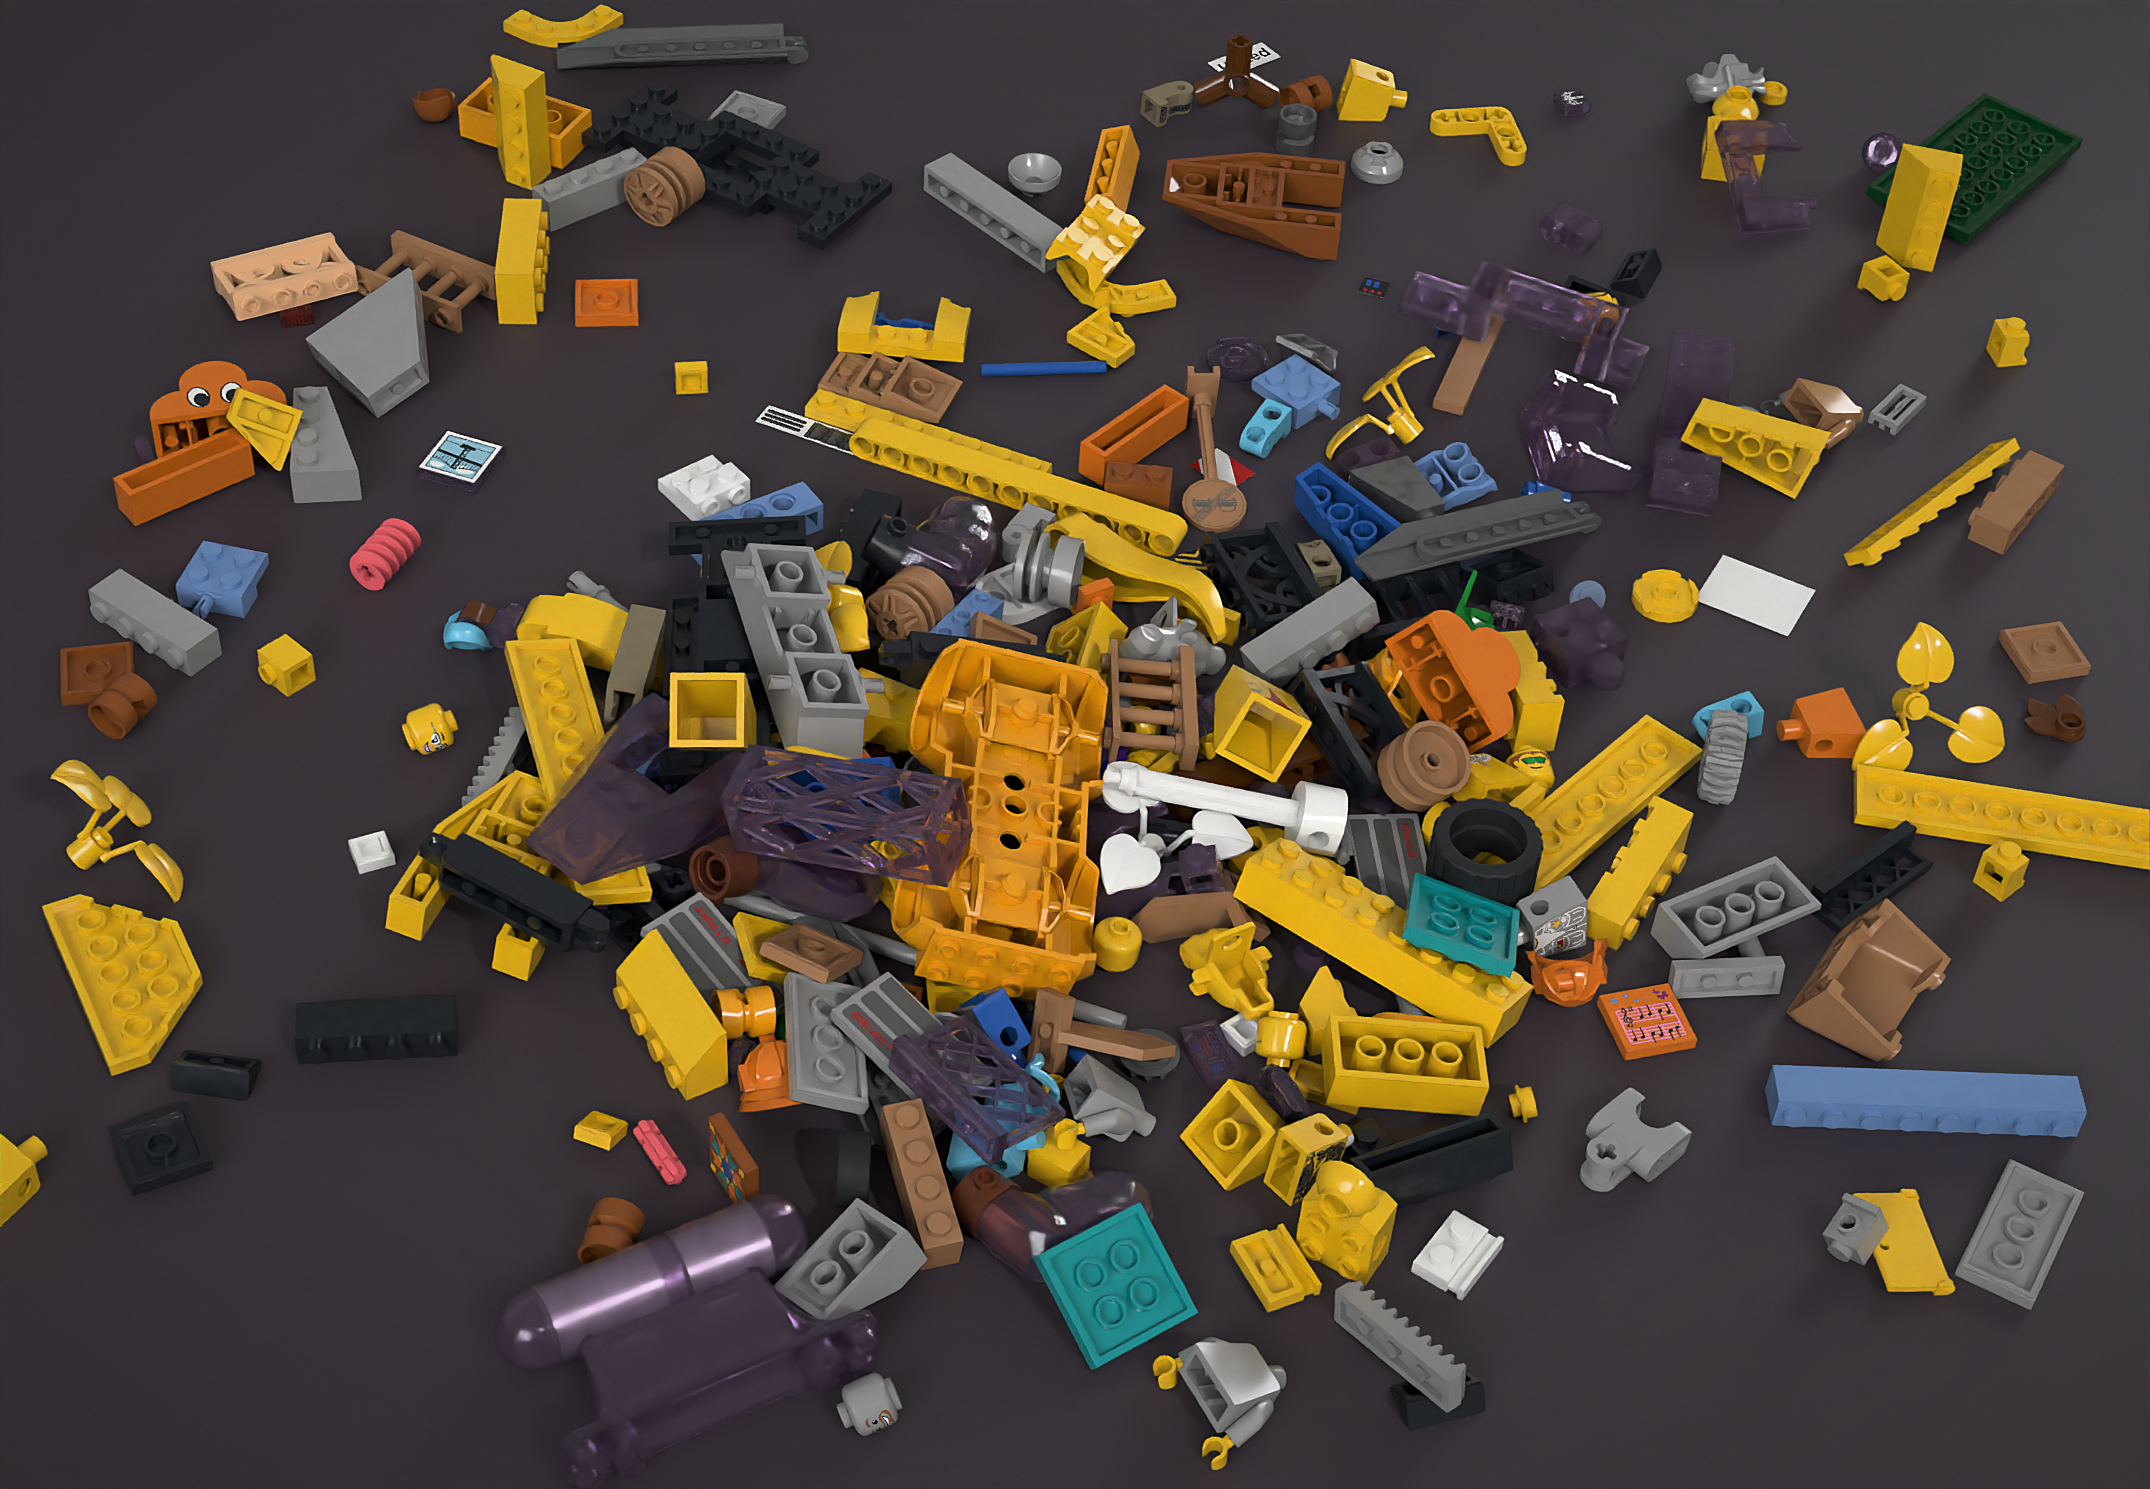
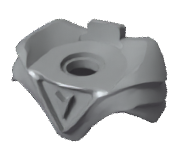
(1718, 78)

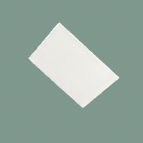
(1755, 595)

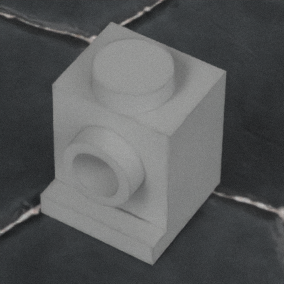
(1855, 1230)

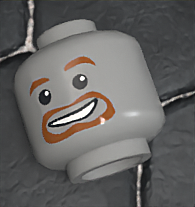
(869, 1404)

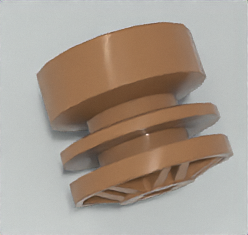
(664, 186)
(908, 602)

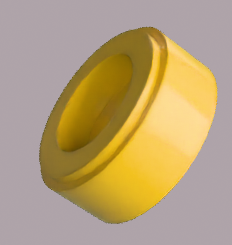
(1775, 93)

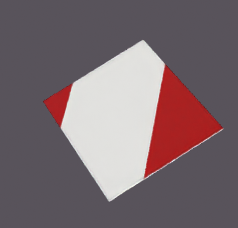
(1227, 468)

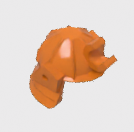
(1572, 980)
(765, 1077)

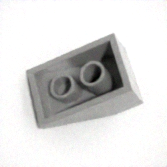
(852, 1264)

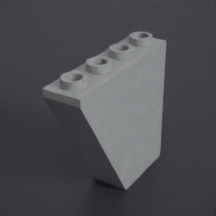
(378, 345)

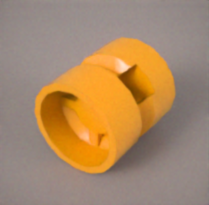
(745, 1012)

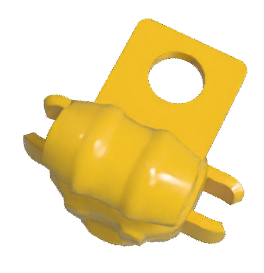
(1230, 969)

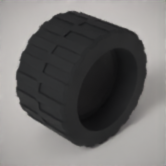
(1492, 829)

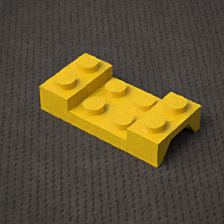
(1098, 239)

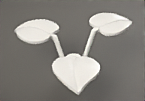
(1137, 864)

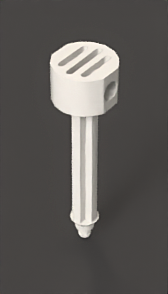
(1311, 818)

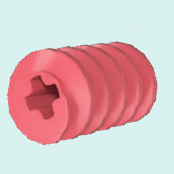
(384, 553)

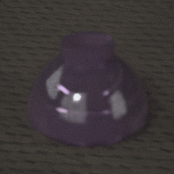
(1881, 151)

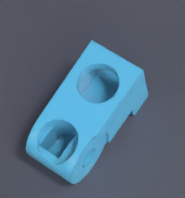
(1264, 431)
(1742, 704)

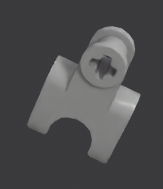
(1627, 1145)

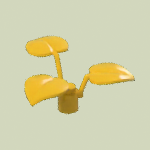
(1401, 419)
(848, 620)
(1923, 659)
(95, 843)

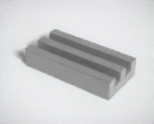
(1889, 420)

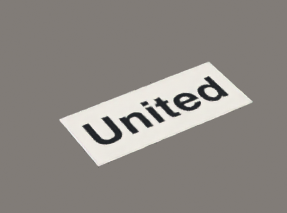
(1260, 55)

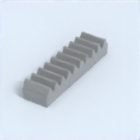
(504, 757)
(1399, 1345)

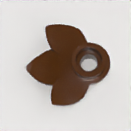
(2062, 720)

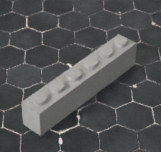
(993, 210)

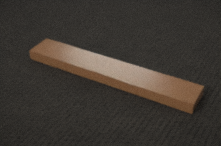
(1465, 371)

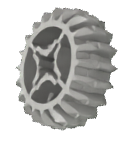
(1722, 756)

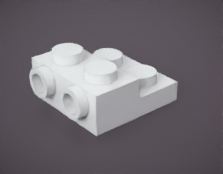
(706, 488)

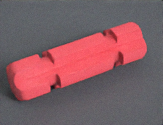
(660, 1152)

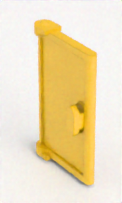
(1907, 1250)

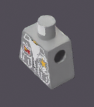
(1553, 919)

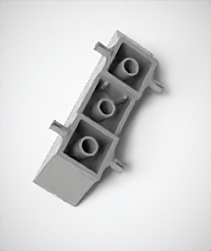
(806, 677)

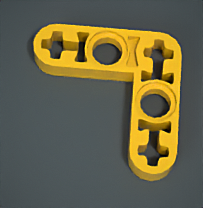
(1493, 121)

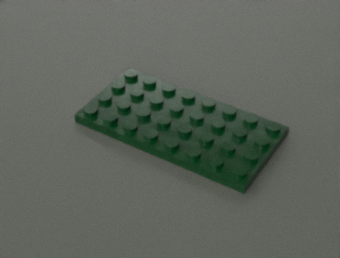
(2002, 161)

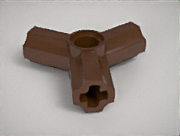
(1237, 65)

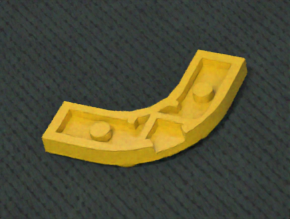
(549, 33)
(1118, 298)

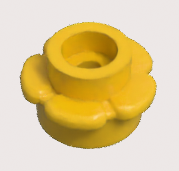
(1523, 1103)

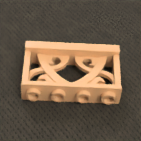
(284, 276)

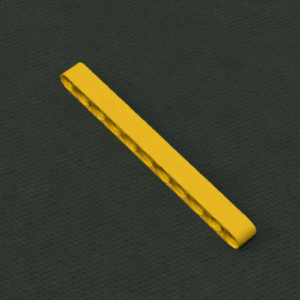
(1014, 484)

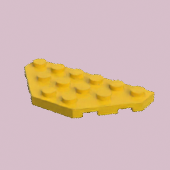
(127, 973)

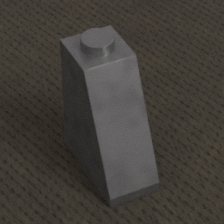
(1398, 489)

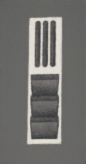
(806, 428)

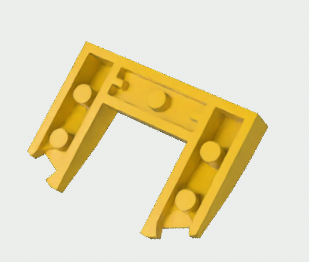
(860, 334)

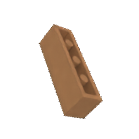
(2014, 502)
(921, 1182)

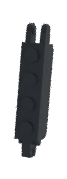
(921, 649)
(515, 893)

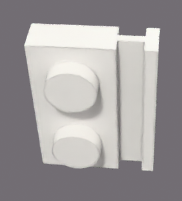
(1457, 1255)

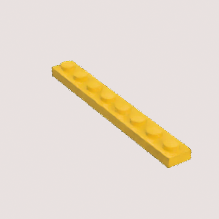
(850, 414)
(1926, 506)

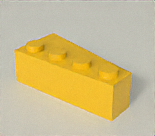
(1757, 444)

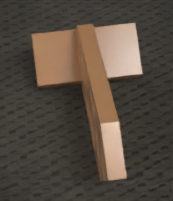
(1197, 913)
(1055, 1030)

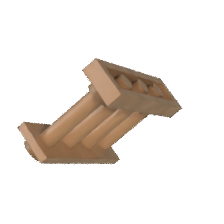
(440, 263)
(1182, 694)

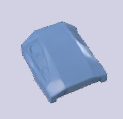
(1455, 475)

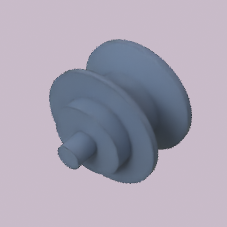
(1587, 589)

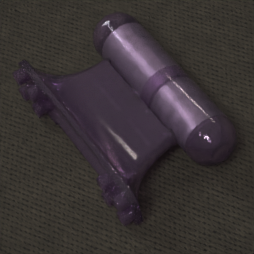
(682, 1335)

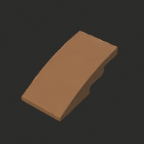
(901, 387)

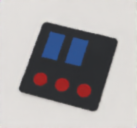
(1374, 287)

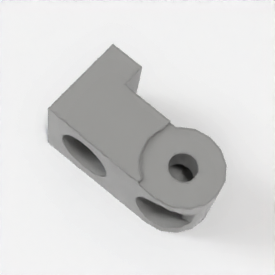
(1027, 518)

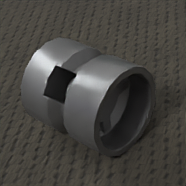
(1296, 130)

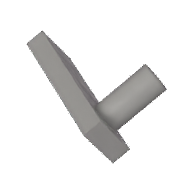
(1722, 977)

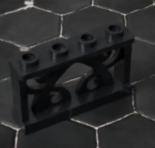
(1267, 546)
(1329, 713)

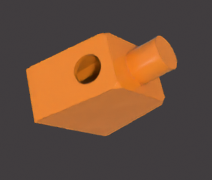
(1823, 725)

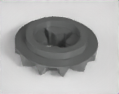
(1149, 1068)

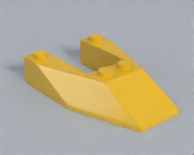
(503, 821)

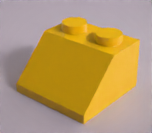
(1234, 1134)

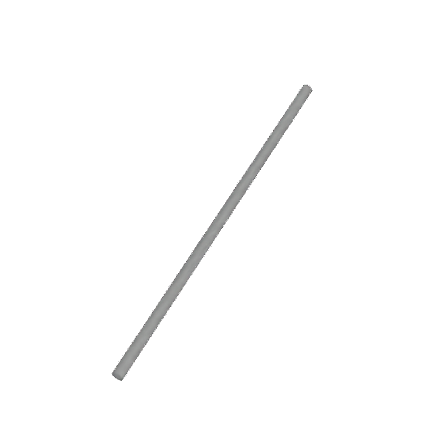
(886, 947)

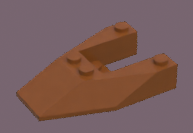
(1246, 197)

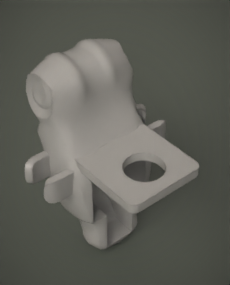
(1163, 642)

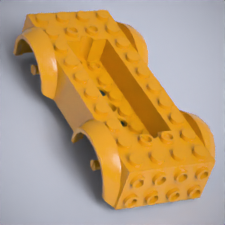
(1025, 911)

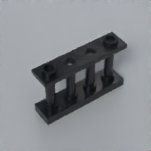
(1403, 587)

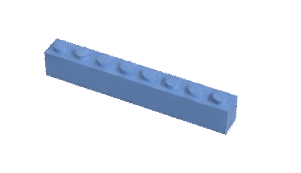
(1925, 1100)

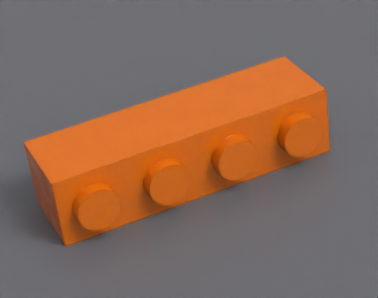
(1134, 433)
(184, 476)

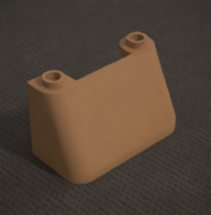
(1869, 982)

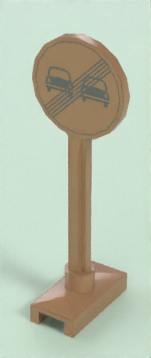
(1209, 502)

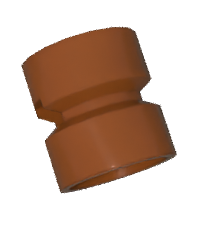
(1311, 91)
(122, 705)
(610, 1228)

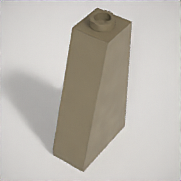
(634, 662)

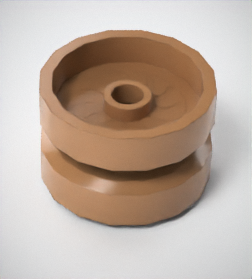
(1424, 766)

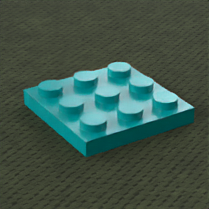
(1461, 925)
(1115, 1285)

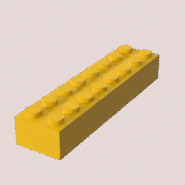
(1367, 935)

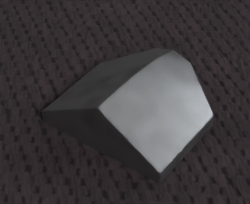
(1309, 349)

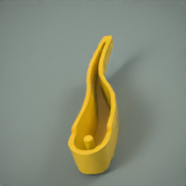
(1139, 574)
(589, 620)

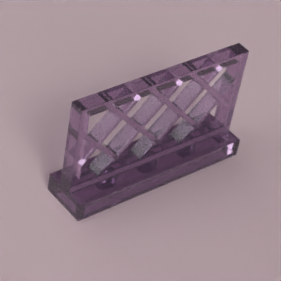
(953, 1099)

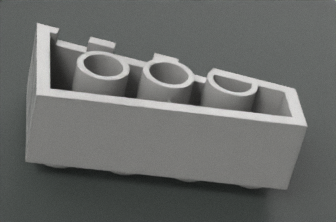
(320, 454)

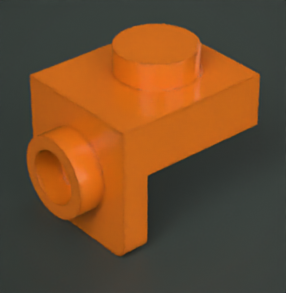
(1093, 593)

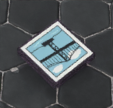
(461, 461)

